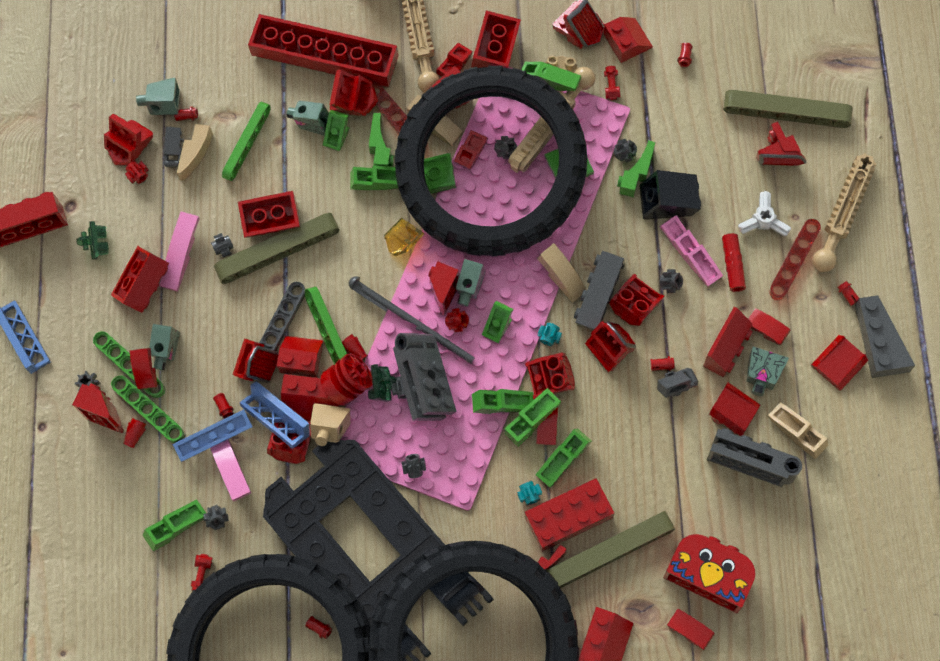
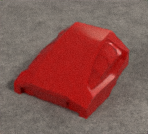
(635, 301)
(551, 373)
(282, 452)

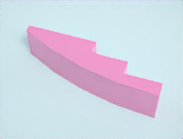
(179, 251)
(691, 251)
(230, 470)

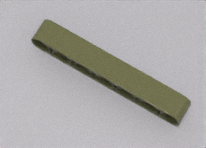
(788, 108)
(276, 248)
(612, 549)

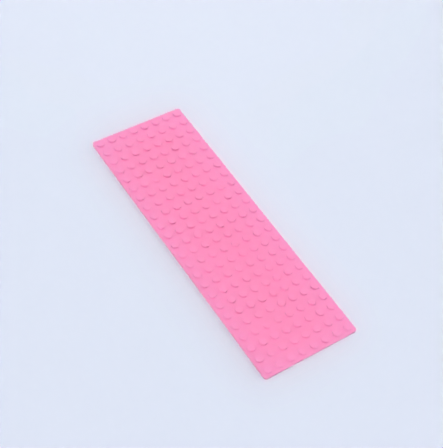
(485, 195)

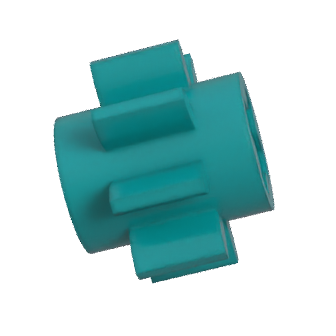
(549, 334)
(529, 493)

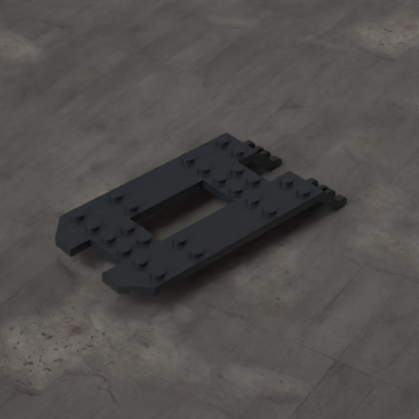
(353, 474)

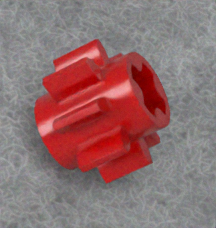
(136, 172)
(457, 320)

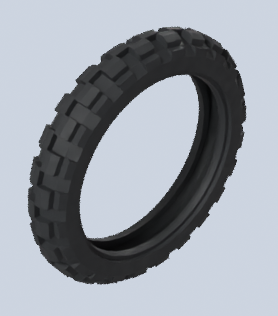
(475, 84)
(473, 556)
(263, 571)

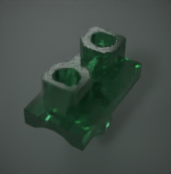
(94, 232)
(381, 383)

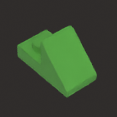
(336, 130)
(497, 322)

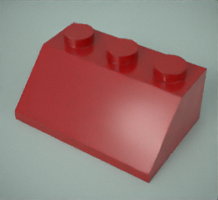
(495, 40)
(269, 214)
(140, 279)
(728, 343)
(301, 394)
(97, 407)
(606, 637)

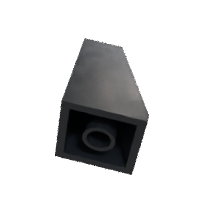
(669, 195)

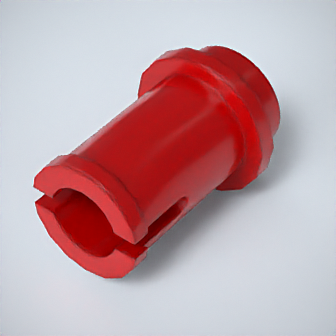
(685, 55)
(185, 114)
(849, 294)
(662, 364)
(223, 405)
(318, 627)

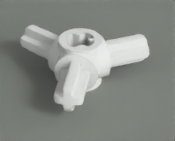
(762, 211)

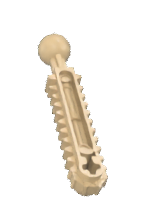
(420, 41)
(541, 132)
(845, 210)

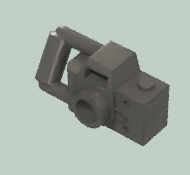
(172, 146)
(677, 382)

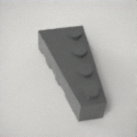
(599, 290)
(881, 340)

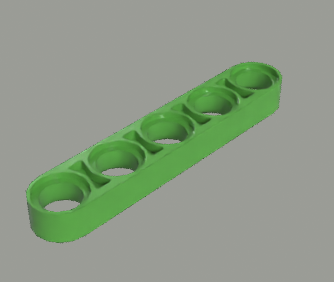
(246, 141)
(325, 324)
(121, 359)
(143, 401)

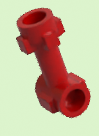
(612, 92)
(202, 562)

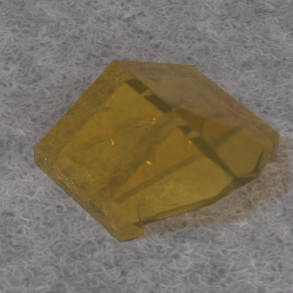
(402, 237)

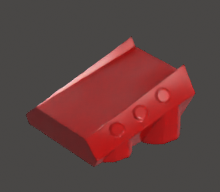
(840, 362)
(734, 409)

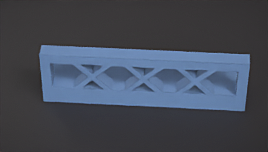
(18, 344)
(280, 414)
(212, 435)

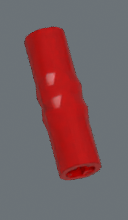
(733, 262)

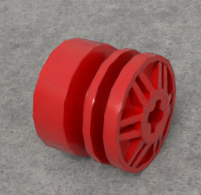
(346, 379)

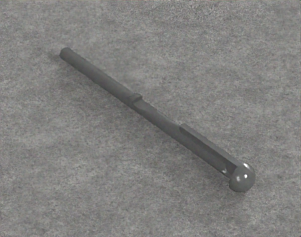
(378, 300)

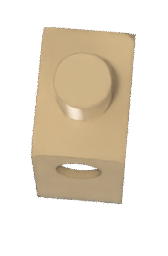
(329, 423)

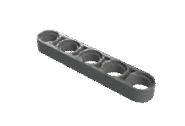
(280, 313)

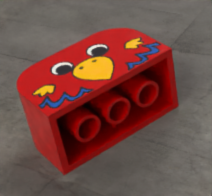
(712, 571)

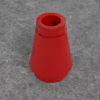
(353, 346)
(134, 432)

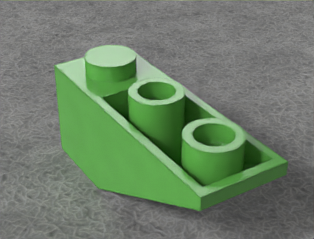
(556, 77)

